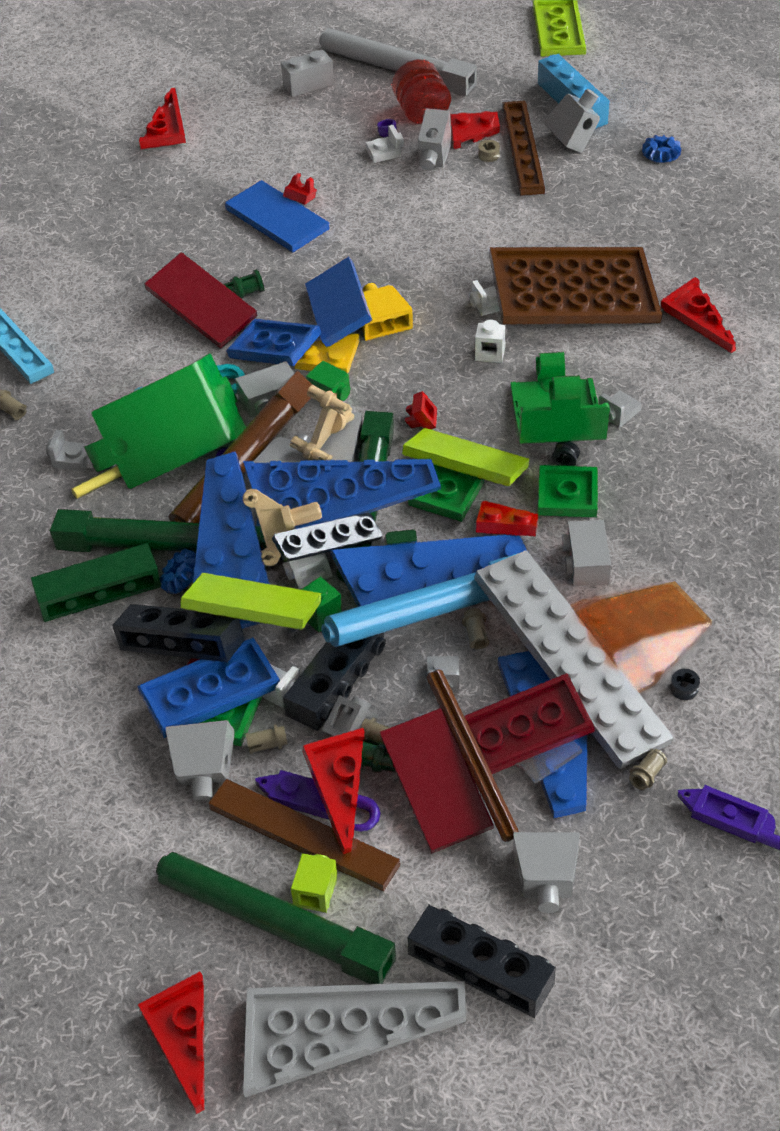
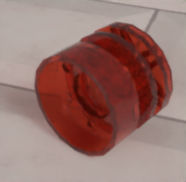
(420, 87)

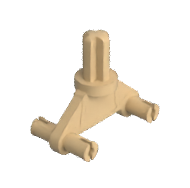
(331, 420)
(278, 518)

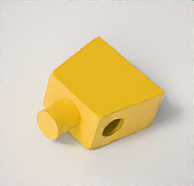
(388, 312)

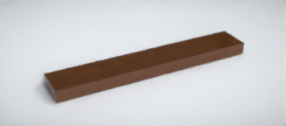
(523, 148)
(302, 833)

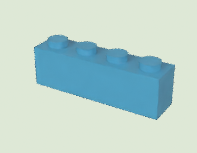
(560, 78)

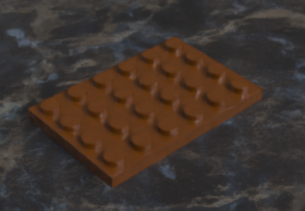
(574, 285)

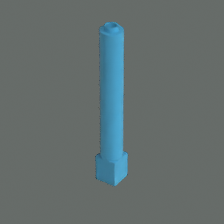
(403, 609)

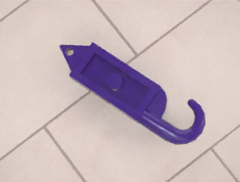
(302, 795)
(731, 815)

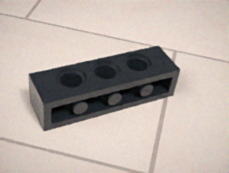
(178, 633)
(327, 677)
(488, 976)

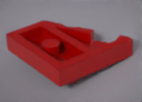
(505, 520)

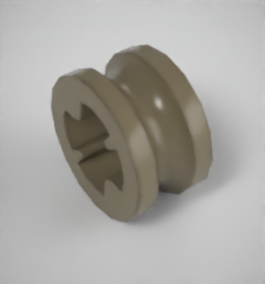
(489, 150)

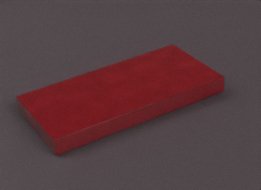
(201, 300)
(529, 723)
(436, 780)

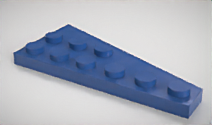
(226, 527)
(396, 569)
(567, 785)

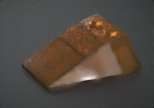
(644, 628)

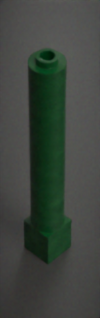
(375, 445)
(81, 531)
(357, 951)

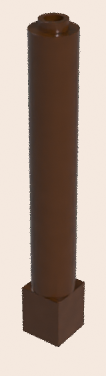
(253, 439)

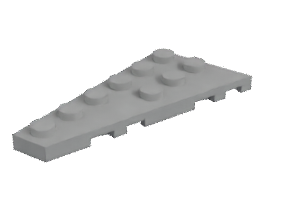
(320, 1027)

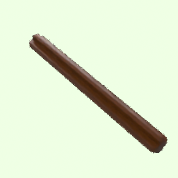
(472, 755)

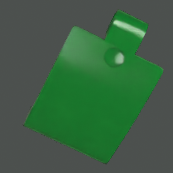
(558, 405)
(166, 423)

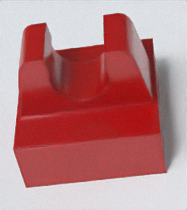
(300, 192)
(421, 412)

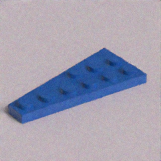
(343, 486)

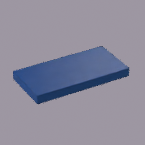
(277, 216)
(338, 302)
(208, 687)

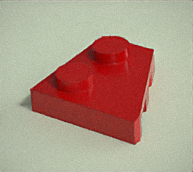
(473, 126)

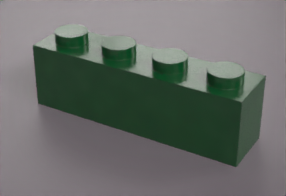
(96, 582)

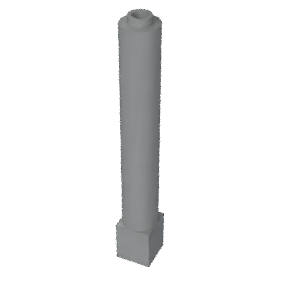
(457, 75)

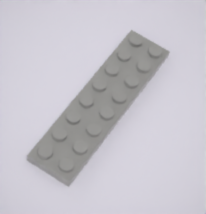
(564, 645)

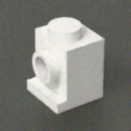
(490, 335)

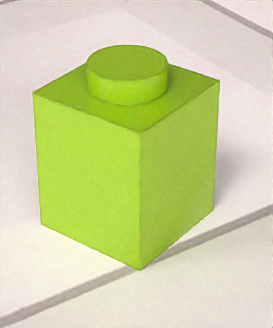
(314, 882)

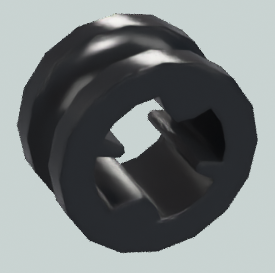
(570, 449)
(682, 692)

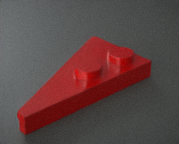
(166, 125)
(696, 311)
(336, 773)
(178, 1028)

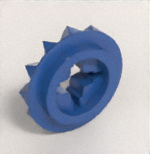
(668, 149)
(178, 572)

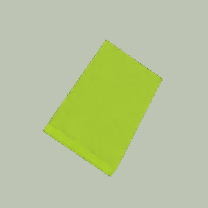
(558, 27)
(466, 456)
(251, 601)

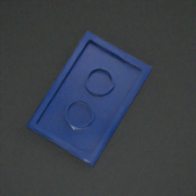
(274, 342)

